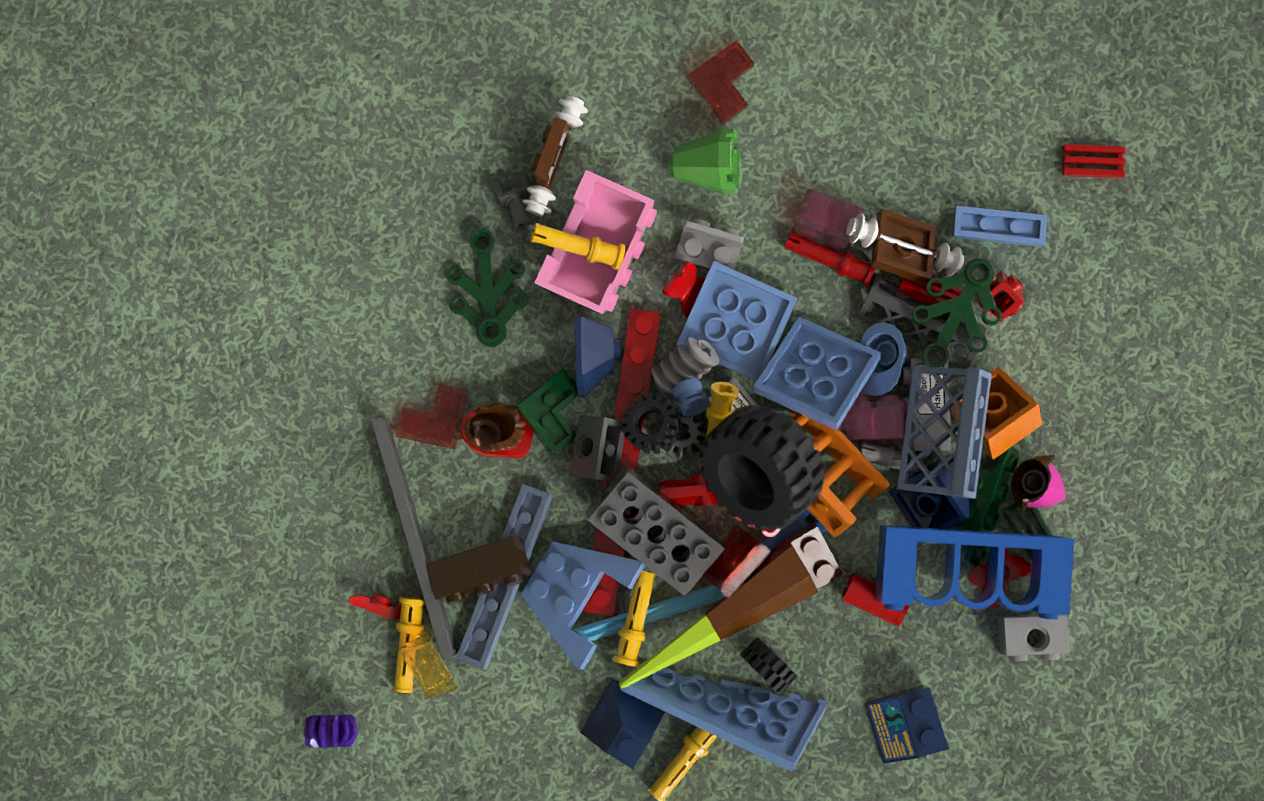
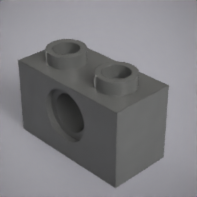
(597, 448)

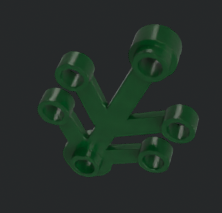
(487, 293)
(960, 308)

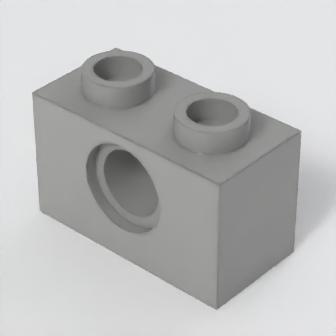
(1052, 637)

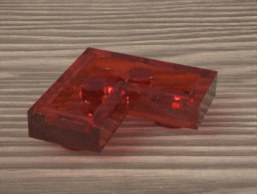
(715, 81)
(438, 426)

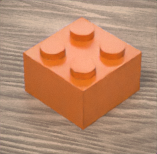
(1009, 414)

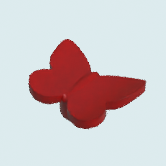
(685, 287)
(1014, 568)

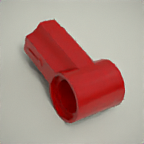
(688, 491)

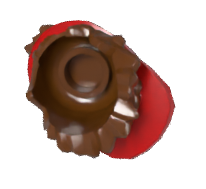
(495, 431)

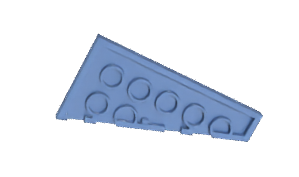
(754, 720)

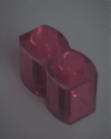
(826, 218)
(875, 420)

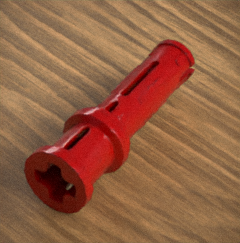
(845, 263)

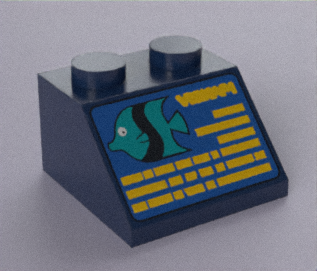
(906, 725)

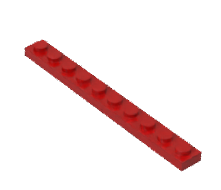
(633, 382)

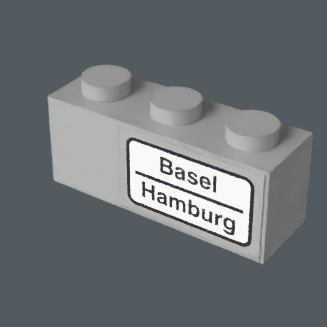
(924, 411)

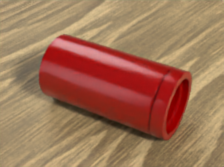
(862, 596)

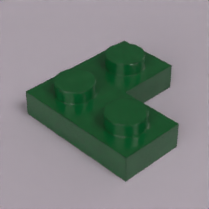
(542, 410)

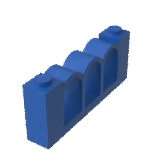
(1049, 581)

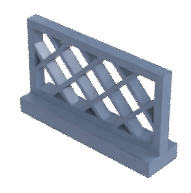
(969, 427)

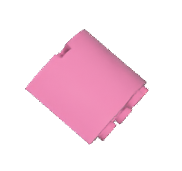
(614, 216)

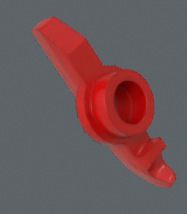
(377, 604)

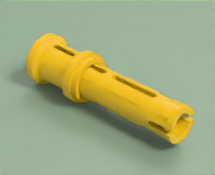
(591, 248)
(721, 404)
(631, 634)
(404, 681)
(694, 747)

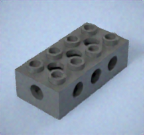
(654, 550)

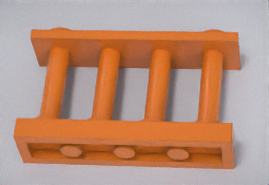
(827, 508)

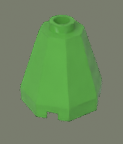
(709, 162)

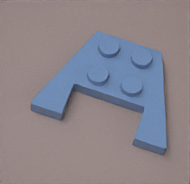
(564, 586)

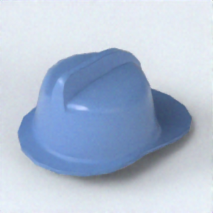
(894, 353)

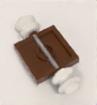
(547, 163)
(904, 246)

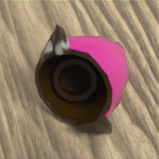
(1037, 484)

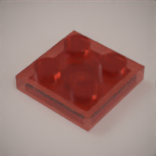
(736, 561)

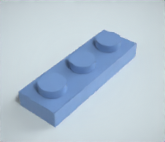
(999, 226)

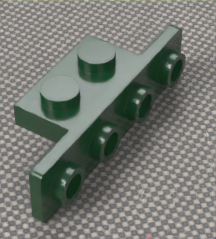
(990, 492)

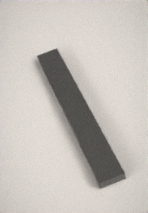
(414, 536)

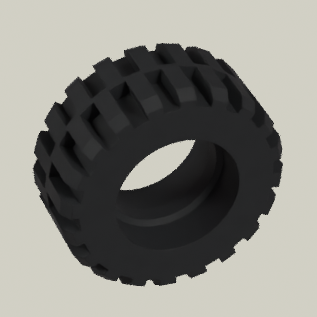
(761, 467)

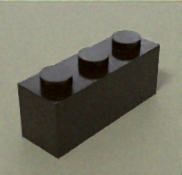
(479, 570)

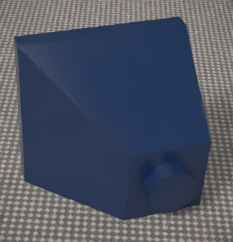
(593, 353)
(931, 509)
(622, 725)

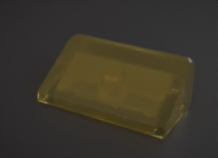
(428, 666)

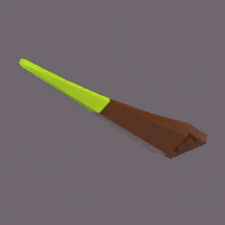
(783, 579)

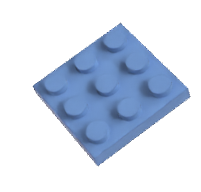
(738, 319)
(817, 373)

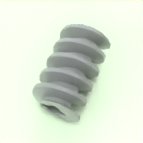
(688, 364)

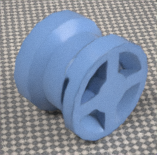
(690, 397)

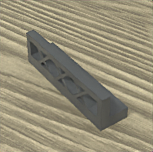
(887, 295)

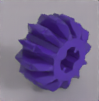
(330, 731)

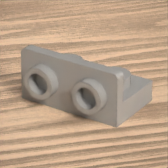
(705, 244)

